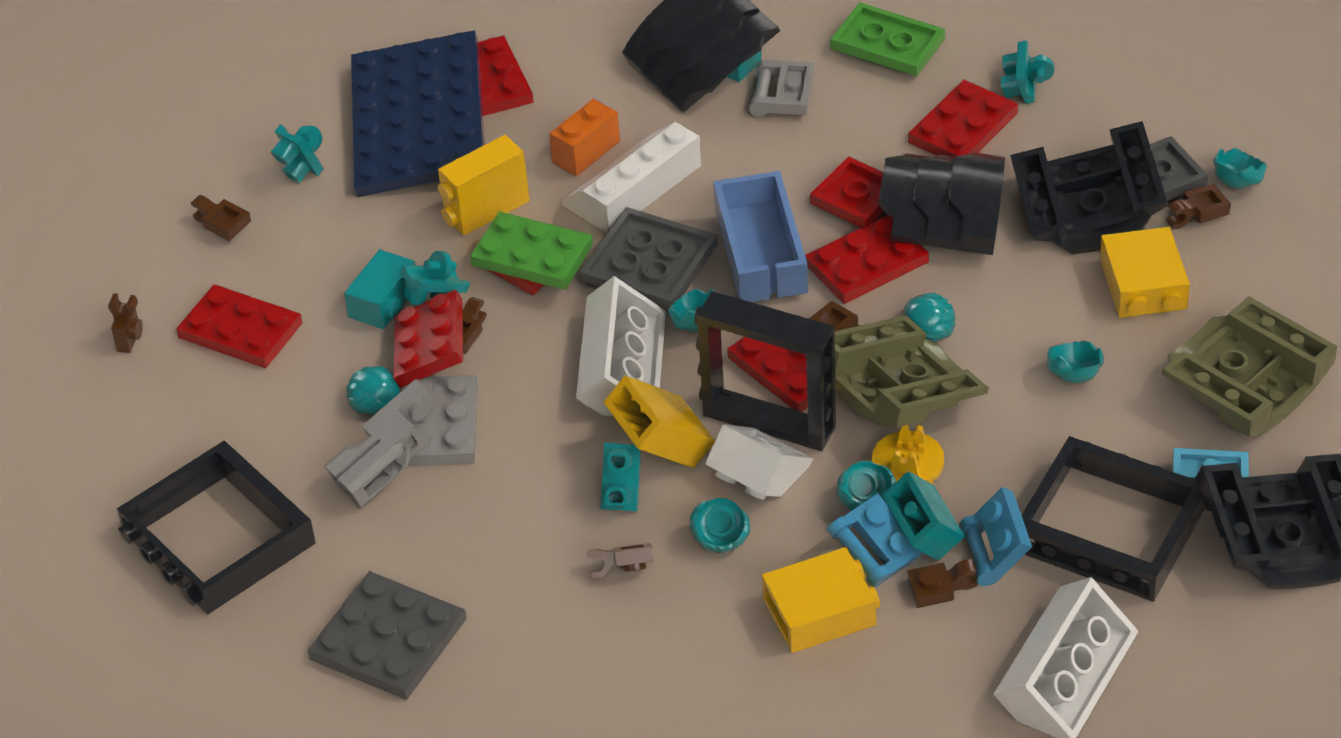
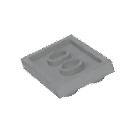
(451, 424)

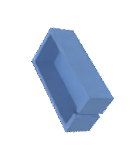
(760, 237)

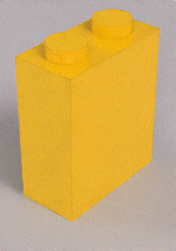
(483, 185)
(1144, 272)
(659, 421)
(820, 599)

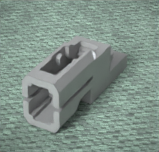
(386, 450)

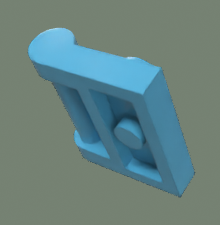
(1005, 532)
(882, 533)

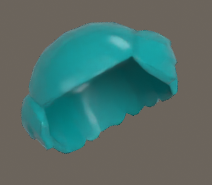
(1238, 168)
(684, 309)
(932, 315)
(1075, 361)
(371, 389)
(862, 482)
(719, 525)

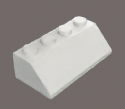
(637, 176)
(619, 339)
(1067, 660)

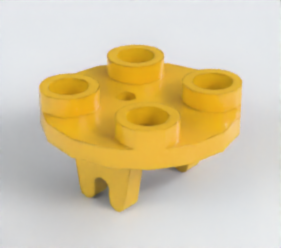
(910, 452)

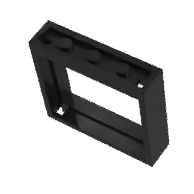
(777, 329)
(188, 482)
(1096, 560)

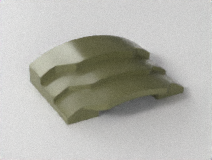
(1251, 366)
(897, 374)

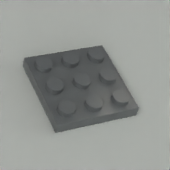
(650, 256)
(387, 635)

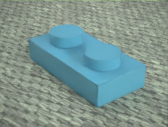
(1189, 461)

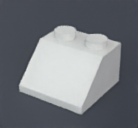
(756, 461)

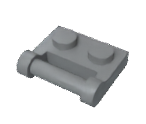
(792, 88)

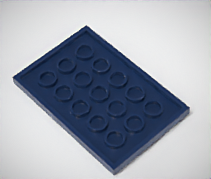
(414, 111)

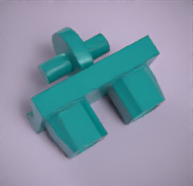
(1024, 72)
(298, 151)
(434, 276)
(620, 477)

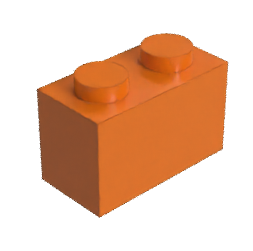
(584, 137)

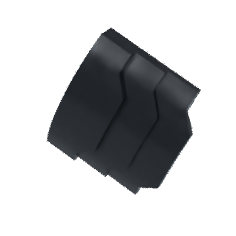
(695, 45)
(1091, 191)
(944, 200)
(1279, 524)

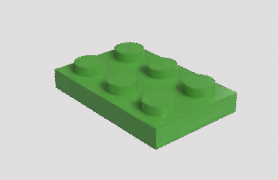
(887, 39)
(531, 250)

